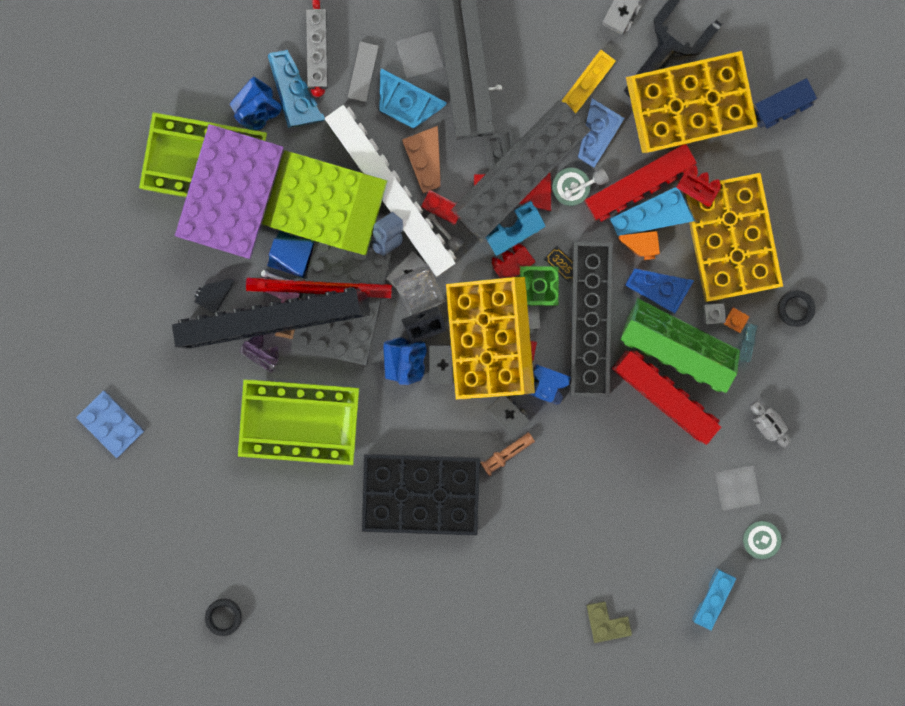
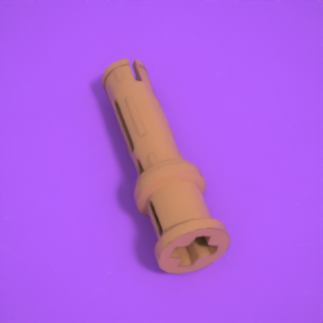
(499, 458)

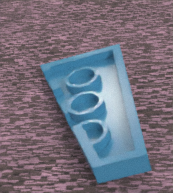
(293, 93)
(659, 212)

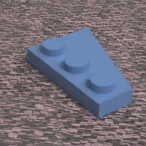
(603, 127)

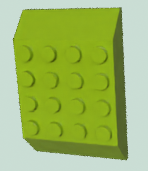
(174, 152)
(324, 202)
(298, 422)

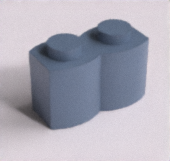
(387, 234)

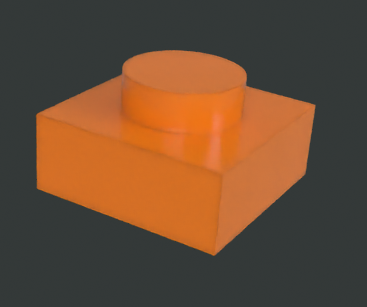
(736, 320)

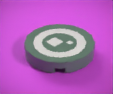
(567, 180)
(762, 539)

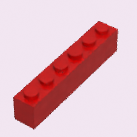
(640, 182)

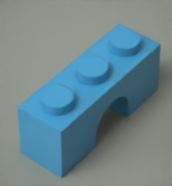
(527, 224)
(711, 606)

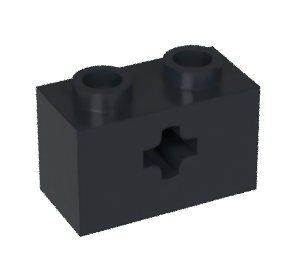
(424, 325)

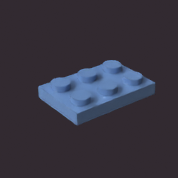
(110, 424)

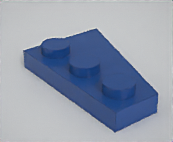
(660, 288)

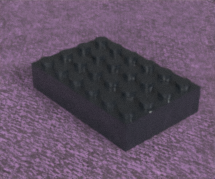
(420, 494)

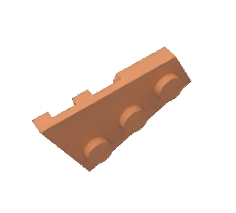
(424, 157)

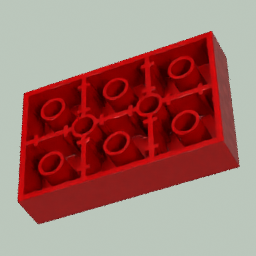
(664, 396)

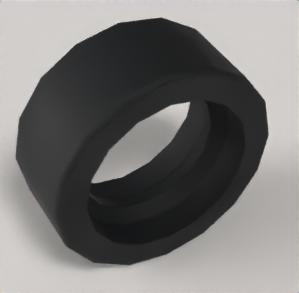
(810, 304)
(220, 631)

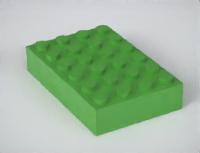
(681, 346)

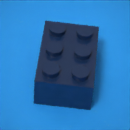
(784, 104)

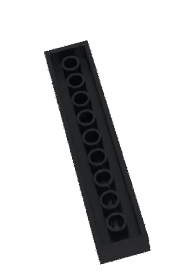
(271, 319)

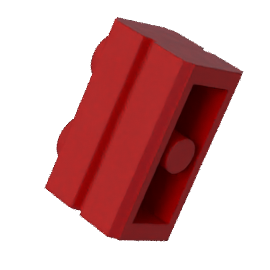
(440, 207)

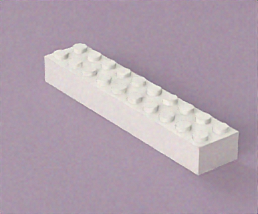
(395, 197)

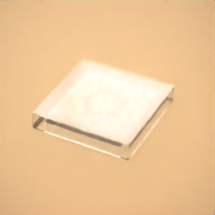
(419, 54)

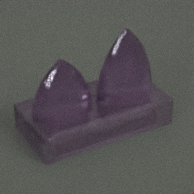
(253, 350)

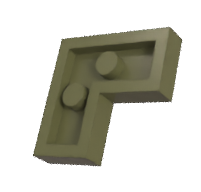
(606, 629)

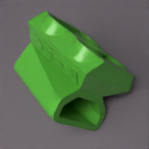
(541, 285)

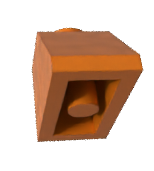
(642, 244)

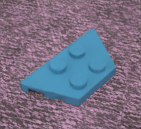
(405, 101)

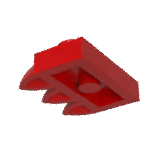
(699, 186)
(512, 262)

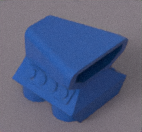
(255, 105)
(290, 253)
(404, 361)
(548, 384)

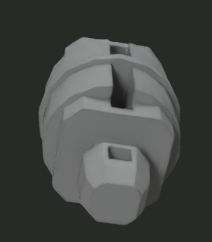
(770, 423)

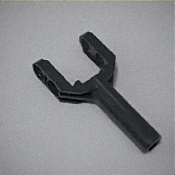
(670, 47)

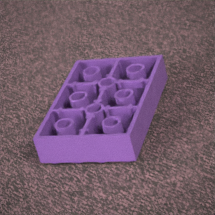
(229, 191)

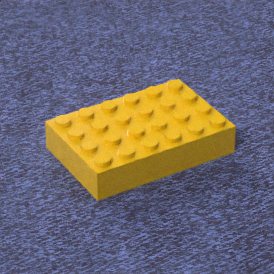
(691, 102)
(735, 240)
(490, 338)

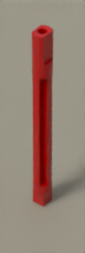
(310, 287)

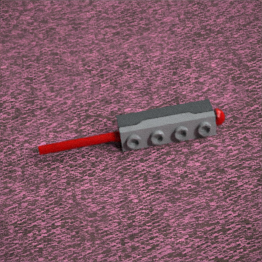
(317, 49)

